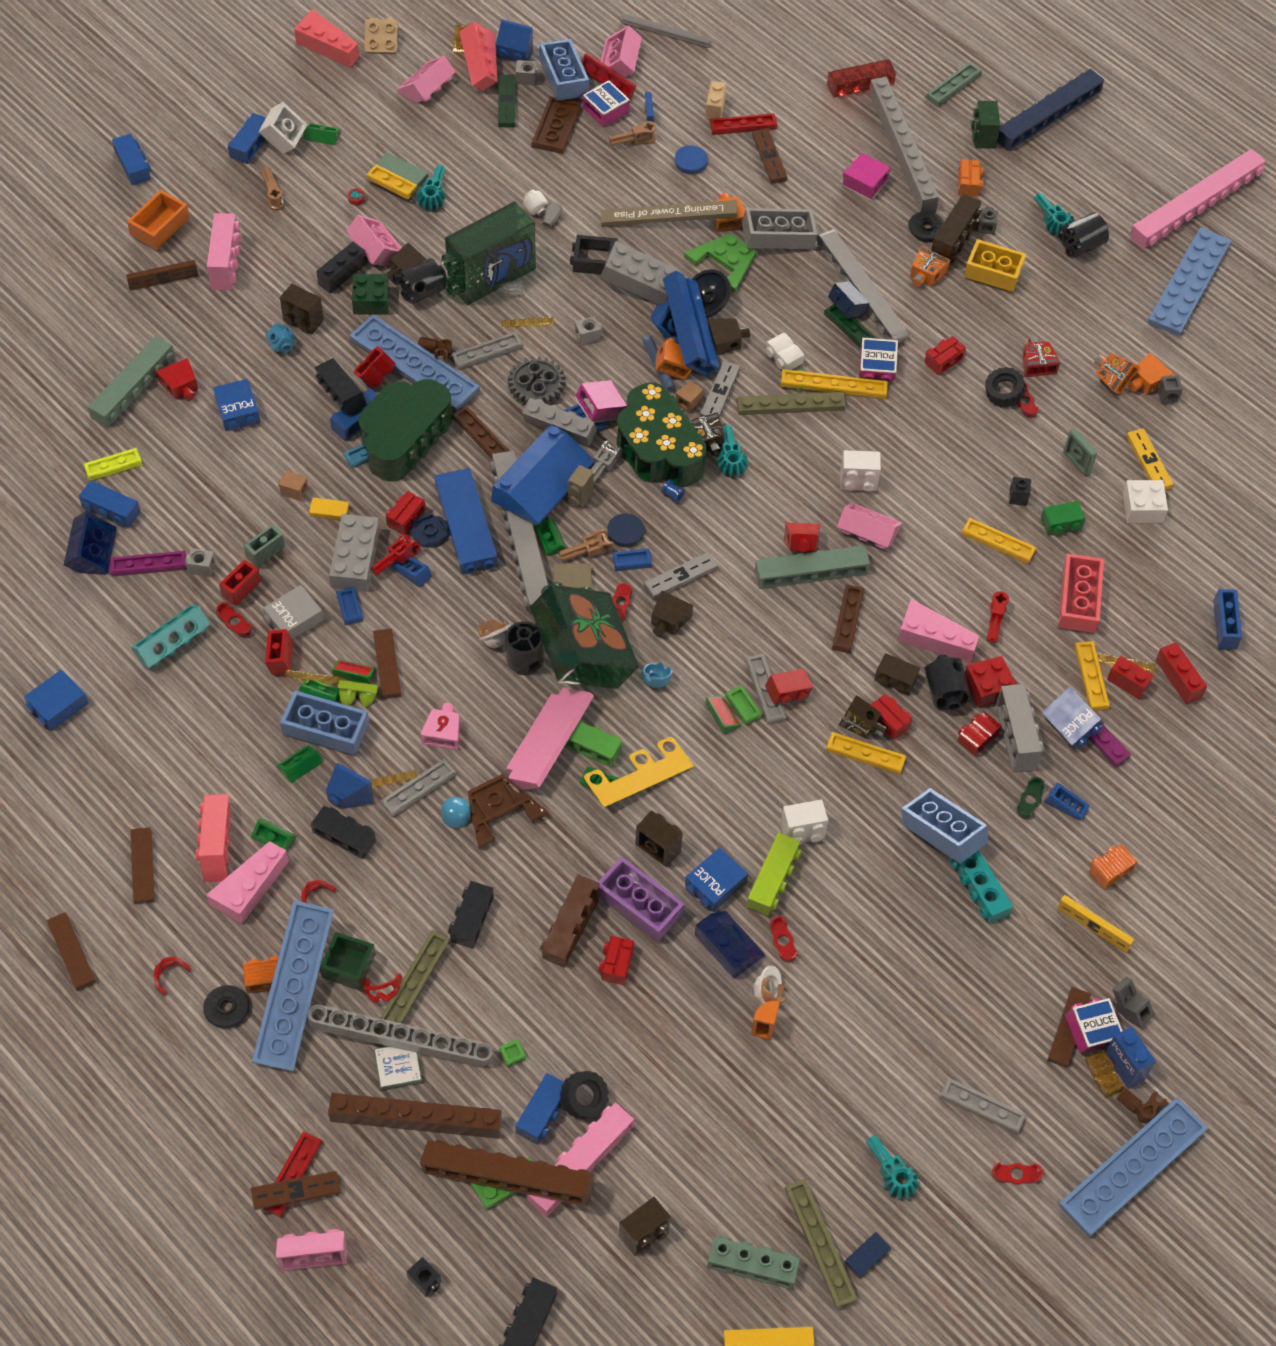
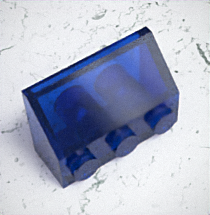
(90, 544)
(728, 943)

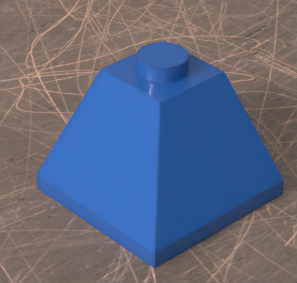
(664, 321)
(348, 788)

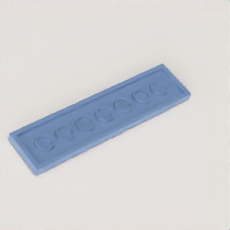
(1189, 281)
(413, 360)
(293, 986)
(1133, 1167)

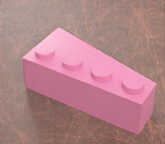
(936, 633)
(248, 884)

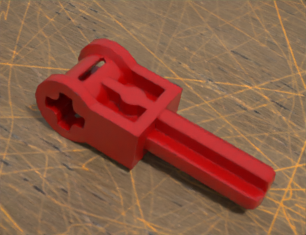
(398, 552)
(997, 608)

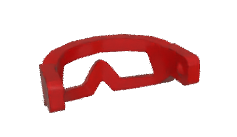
(321, 885)
(163, 965)
(395, 983)

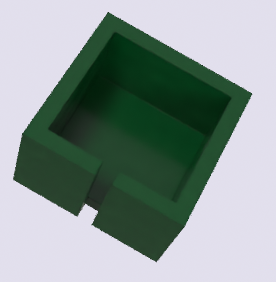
(985, 124)
(370, 294)
(350, 960)

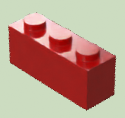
(1181, 673)

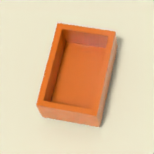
(158, 219)

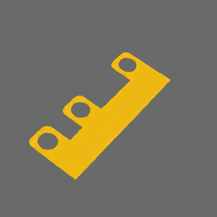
(644, 777)

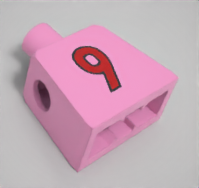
(442, 728)

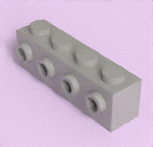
(543, 415)

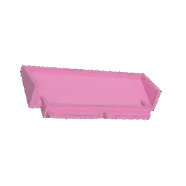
(547, 737)

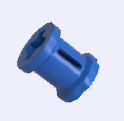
(673, 491)

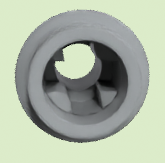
(552, 214)

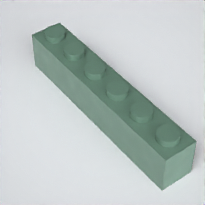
(131, 381)
(812, 567)

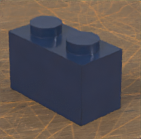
(848, 299)

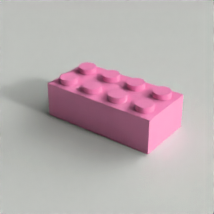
(223, 251)

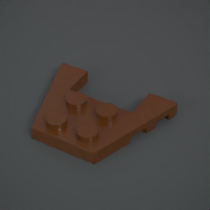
(496, 800)

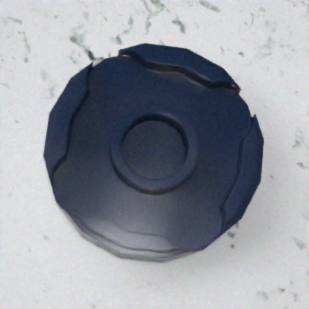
(429, 530)
(625, 530)

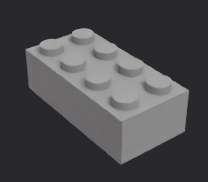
(779, 228)
(637, 272)
(354, 552)
(1019, 728)

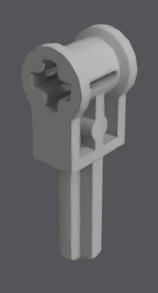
(605, 458)

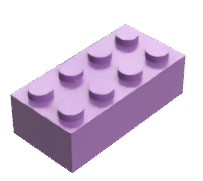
(640, 899)

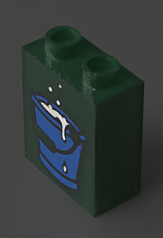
(489, 253)

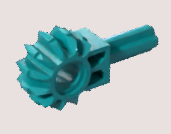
(432, 192)
(1054, 216)
(731, 458)
(892, 1169)

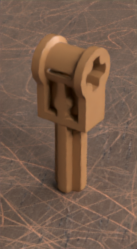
(638, 135)
(273, 192)
(591, 544)

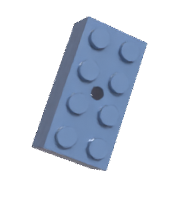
(563, 69)
(324, 722)
(945, 825)

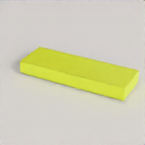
(112, 464)

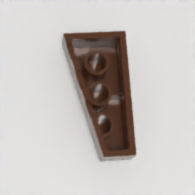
(571, 921)

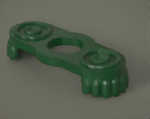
(1034, 788)

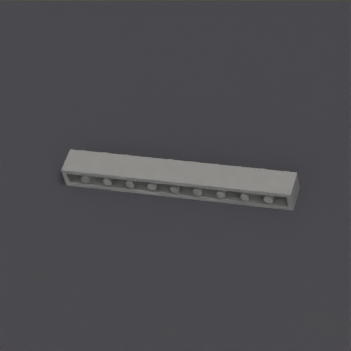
(903, 145)
(522, 539)

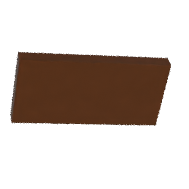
(556, 125)

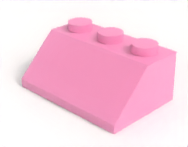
(622, 51)
(427, 80)
(373, 238)
(869, 525)
(311, 1250)

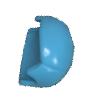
(656, 675)
(456, 812)

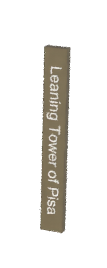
(669, 213)

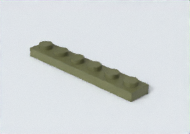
(791, 403)
(415, 979)
(821, 1244)

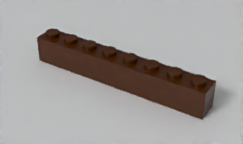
(415, 1115)
(507, 1172)

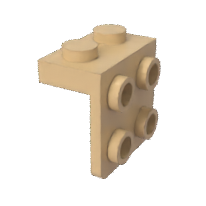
(381, 35)

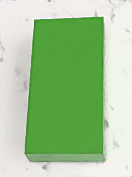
(743, 705)

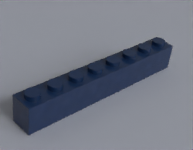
(1049, 109)

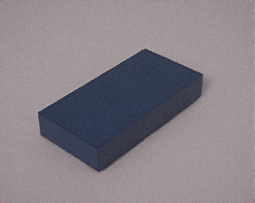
(867, 1255)

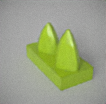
(349, 689)

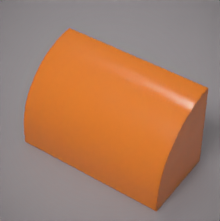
(765, 1020)

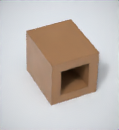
(689, 396)
(293, 485)

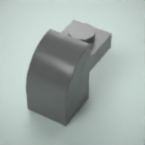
(1130, 1004)

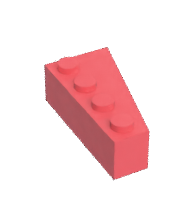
(326, 39)
(480, 55)
(214, 837)

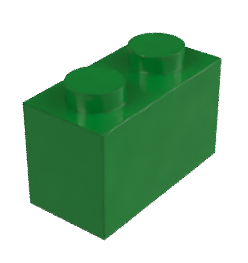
(1063, 518)

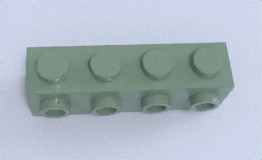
(753, 1262)

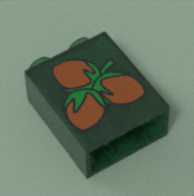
(583, 636)

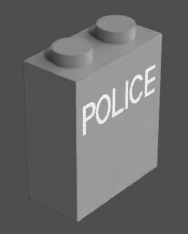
(293, 612)

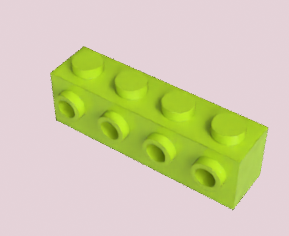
(773, 874)

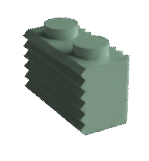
(264, 545)

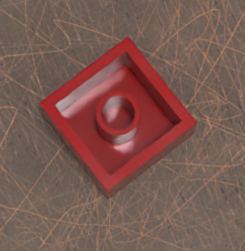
(986, 680)

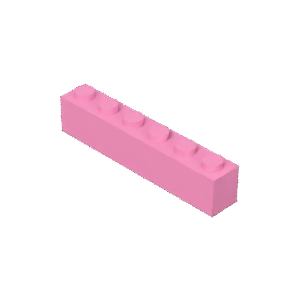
(590, 1149)

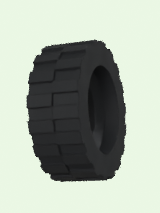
(1007, 399)
(599, 1089)

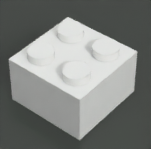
(282, 128)
(860, 470)
(1145, 501)
(805, 821)

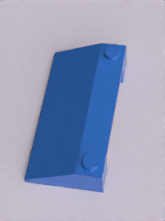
(540, 475)

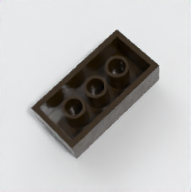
(957, 228)

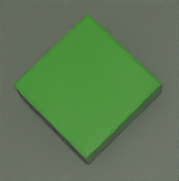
(512, 1053)

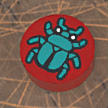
(356, 196)

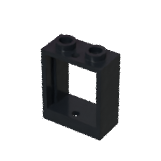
(590, 266)

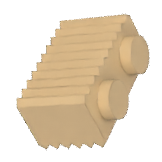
(715, 100)

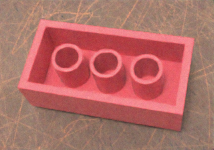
(1081, 593)

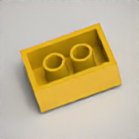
(995, 265)

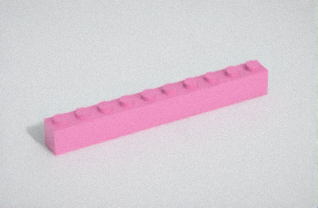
(1197, 199)

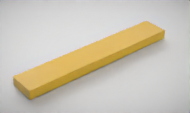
(834, 383)

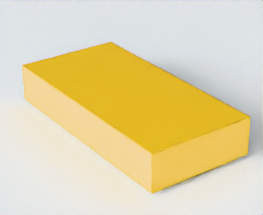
(328, 508)

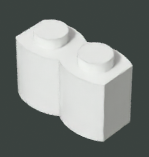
(784, 352)

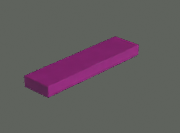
(147, 563)

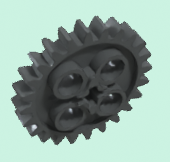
(536, 380)

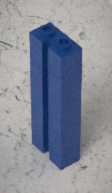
(691, 323)
(465, 521)

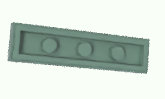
(953, 84)

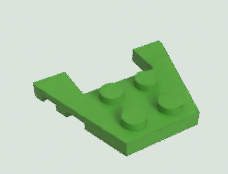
(729, 253)

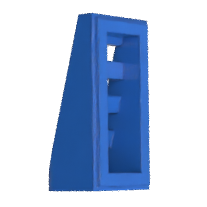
(417, 573)
(1057, 803)

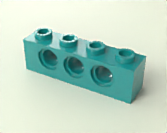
(144, 648)
(991, 911)

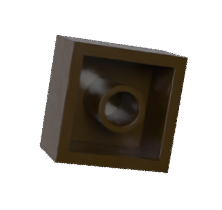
(301, 308)
(659, 838)
(644, 1226)

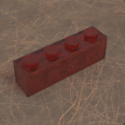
(859, 77)

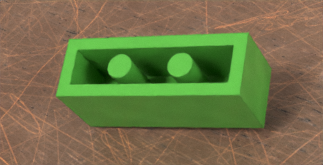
(594, 744)

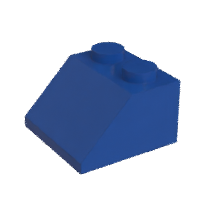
(514, 41)

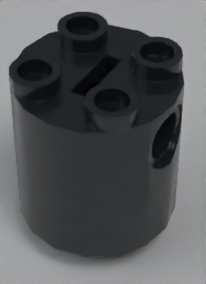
(1084, 234)
(421, 280)
(524, 647)
(947, 683)

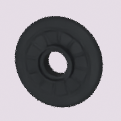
(925, 217)
(229, 1018)

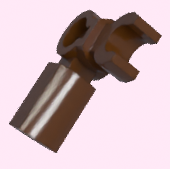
(440, 348)
(1144, 1112)

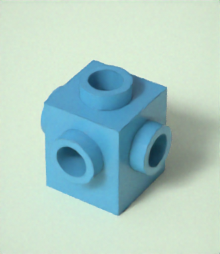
(280, 338)

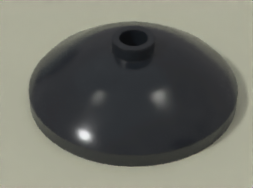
(714, 290)

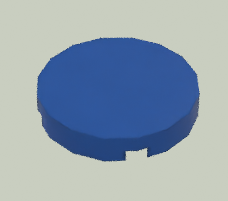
(691, 159)

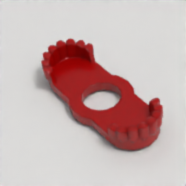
(1030, 409)
(623, 590)
(225, 613)
(779, 928)
(1031, 1173)

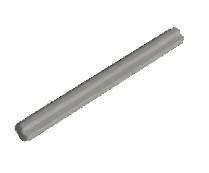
(665, 30)

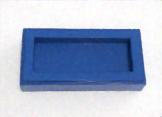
(649, 107)
(632, 559)
(349, 606)

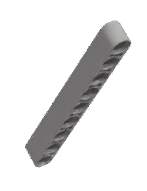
(850, 270)
(392, 1028)

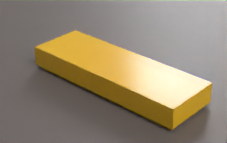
(392, 181)

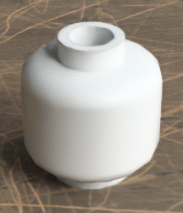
(535, 202)

